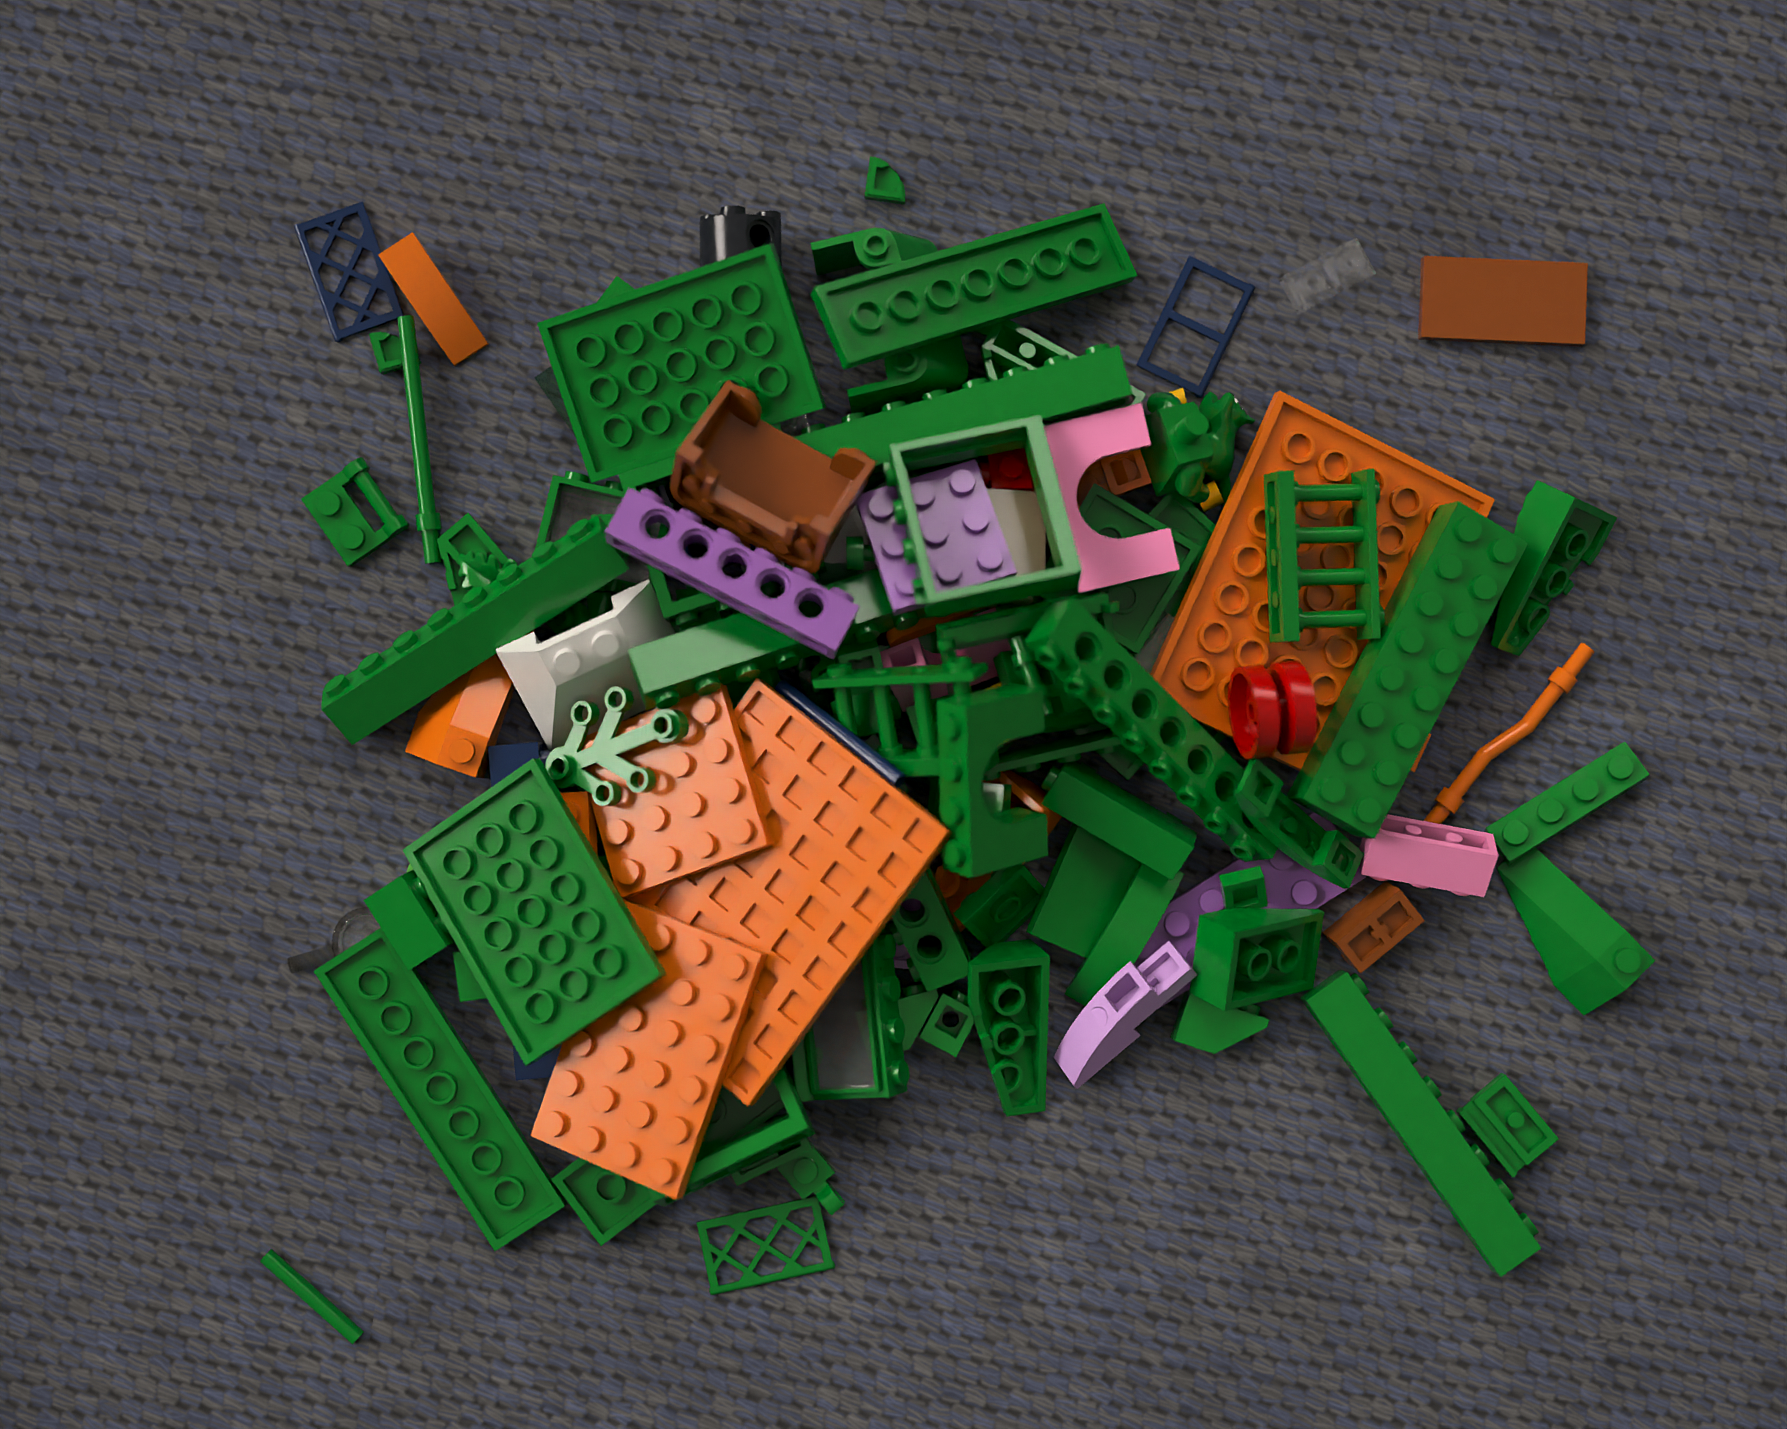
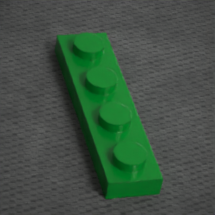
(1567, 803)

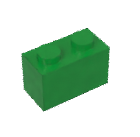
(409, 919)

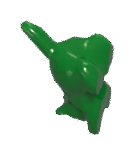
(1224, 420)

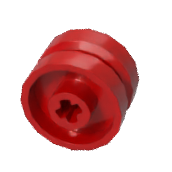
(1272, 709)

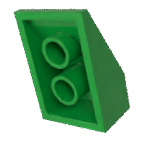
(1255, 955)

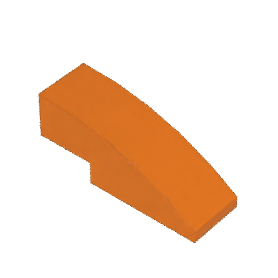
(433, 299)

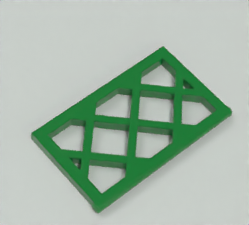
(738, 1221)

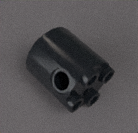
(737, 233)

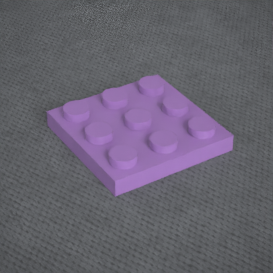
(957, 530)

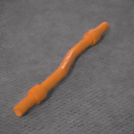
(1561, 682)

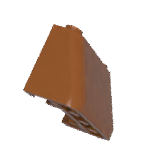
(766, 481)

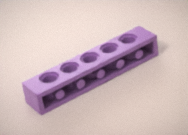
(705, 574)

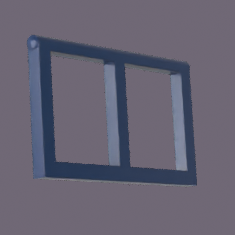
(1222, 339)

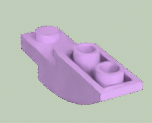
(1116, 1010)

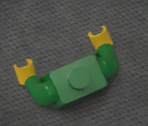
(1179, 449)

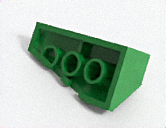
(1559, 537)

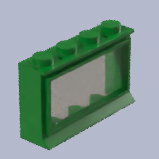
(858, 1036)

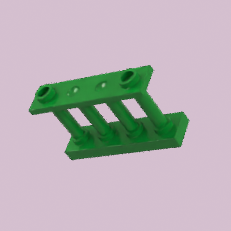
(1287, 577)
(925, 758)

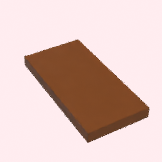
(1503, 301)

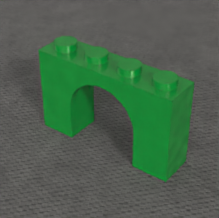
(968, 735)

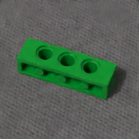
(935, 964)

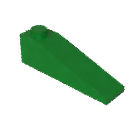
(1578, 942)
(1011, 1017)

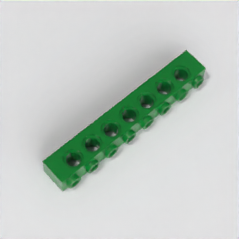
(1147, 722)

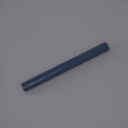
(842, 734)

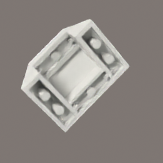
(584, 663)

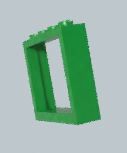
(968, 444)
(686, 609)
(752, 1148)

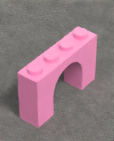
(1074, 448)

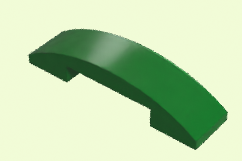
(1292, 830)
(1125, 932)

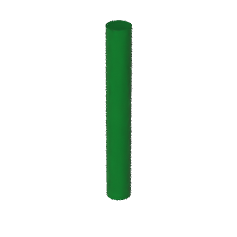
(312, 1296)

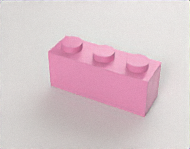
(1430, 856)

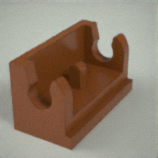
(1373, 926)

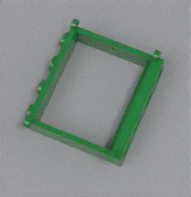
(1020, 621)

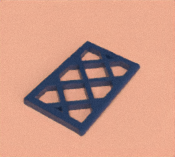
(315, 261)

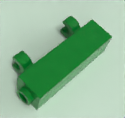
(1118, 817)

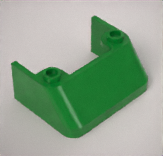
(909, 372)

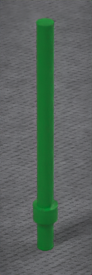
(428, 520)

